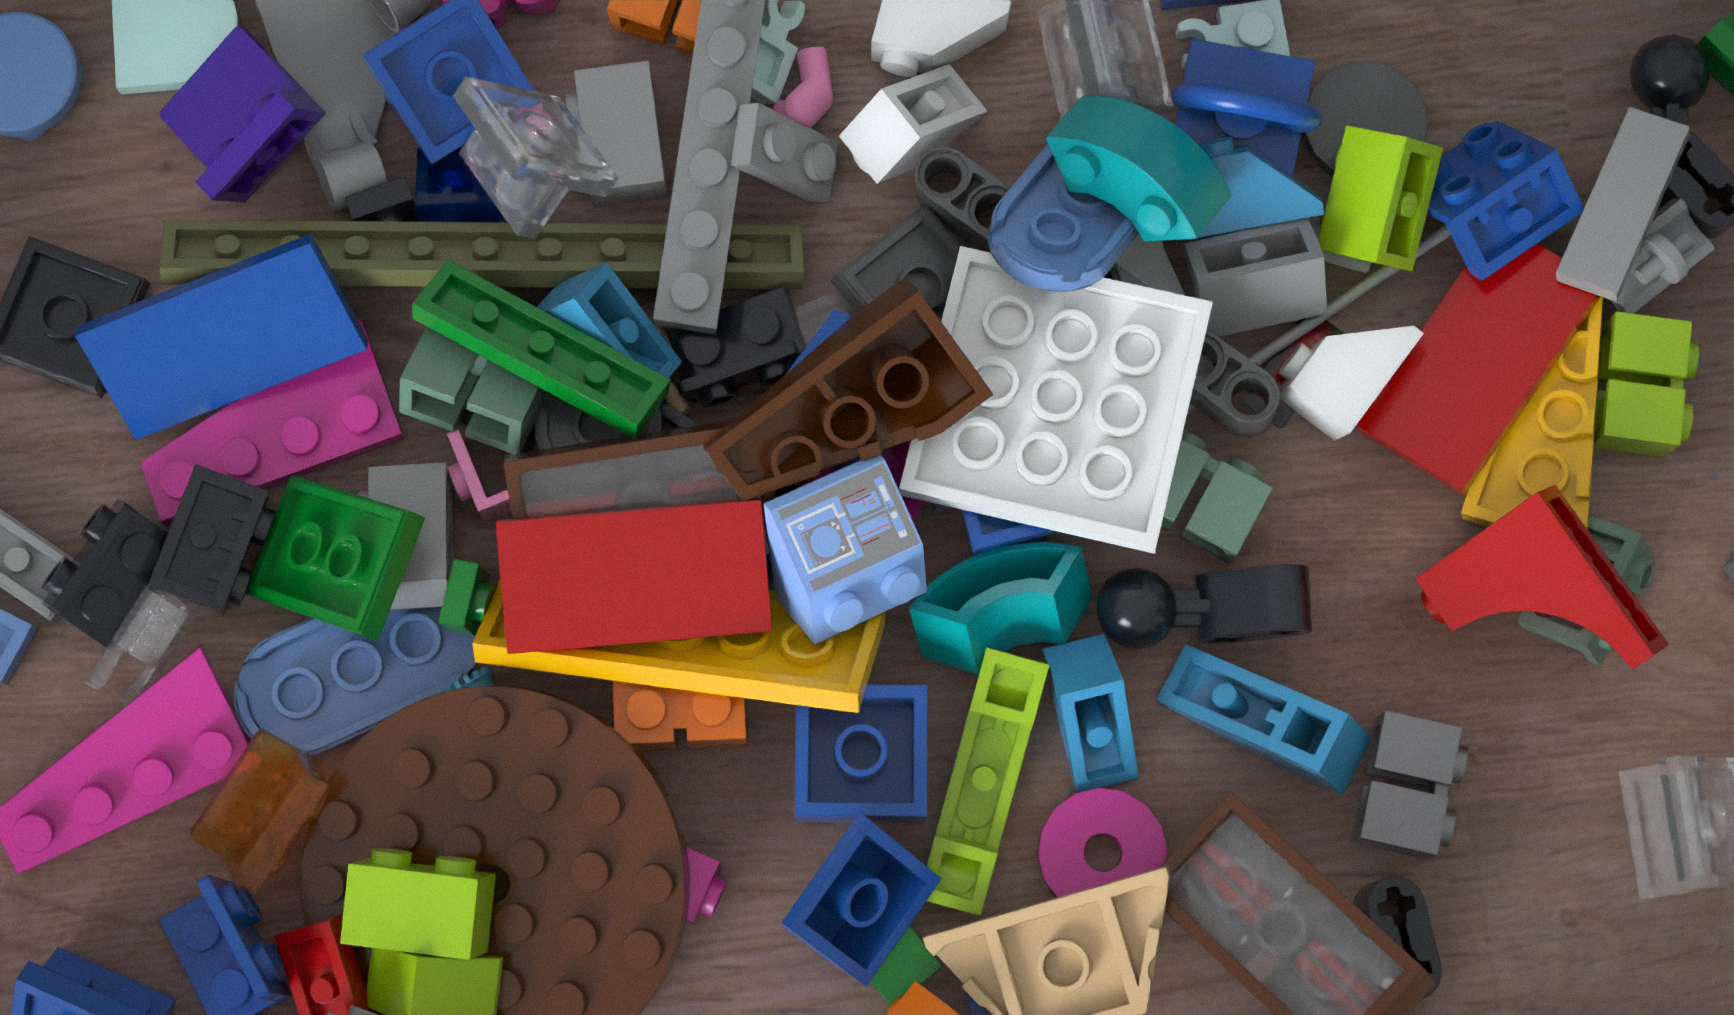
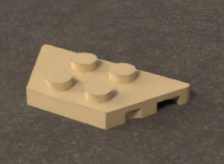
(1065, 953)

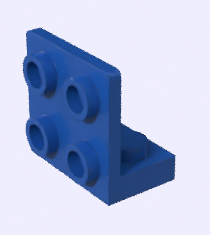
(1501, 195)
(224, 951)

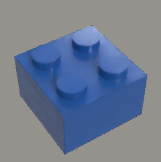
(864, 759)

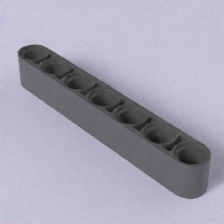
(983, 191)

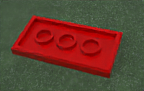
(1477, 367)
(633, 575)

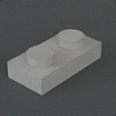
(784, 153)

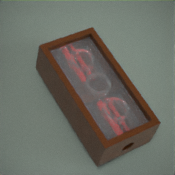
(621, 475)
(1284, 923)

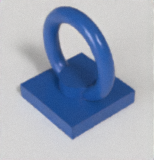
(1248, 97)

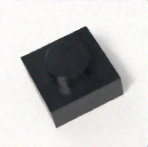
(384, 203)

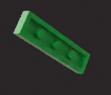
(541, 349)

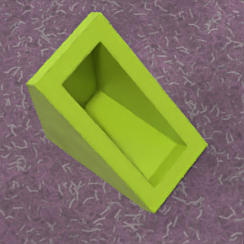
(432, 984)

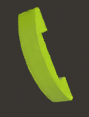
(984, 778)

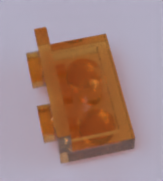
(261, 808)

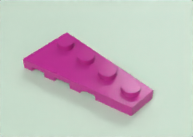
(282, 431)
(142, 758)

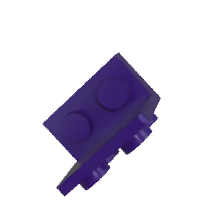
(240, 116)

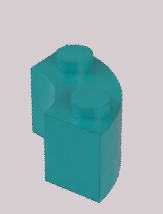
(1139, 167)
(1001, 603)

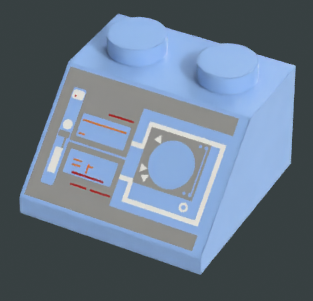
(844, 549)

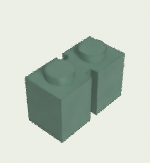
(448, 377)
(1227, 504)

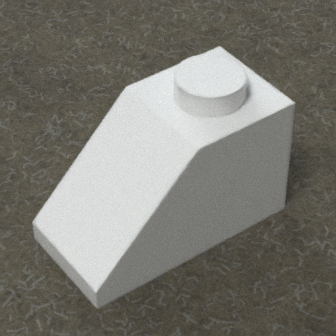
(934, 33)
(909, 121)
(1343, 375)

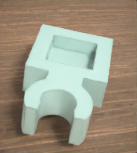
(1244, 25)
(774, 51)

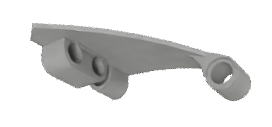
(322, 51)

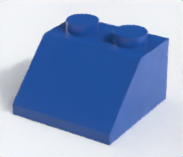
(861, 900)

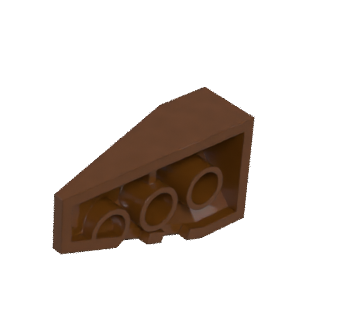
(864, 389)

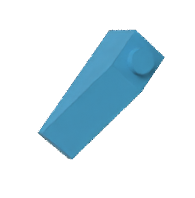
(1266, 719)

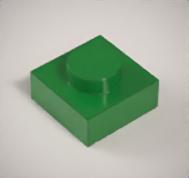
(466, 597)

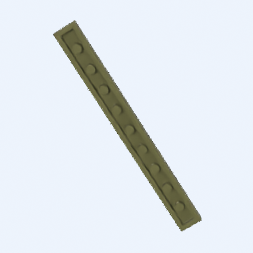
(415, 251)

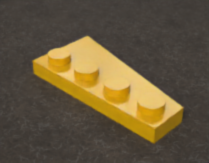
(1549, 439)

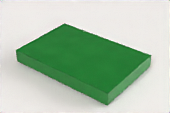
(335, 556)

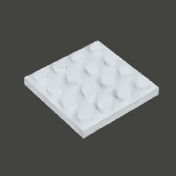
(1080, 408)

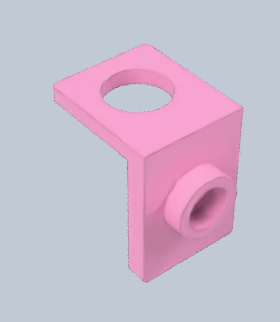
(469, 484)

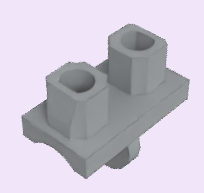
(1665, 256)

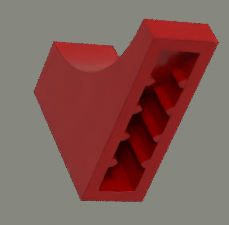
(1541, 563)

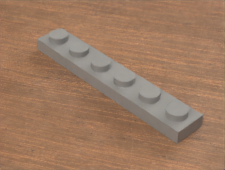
(704, 178)

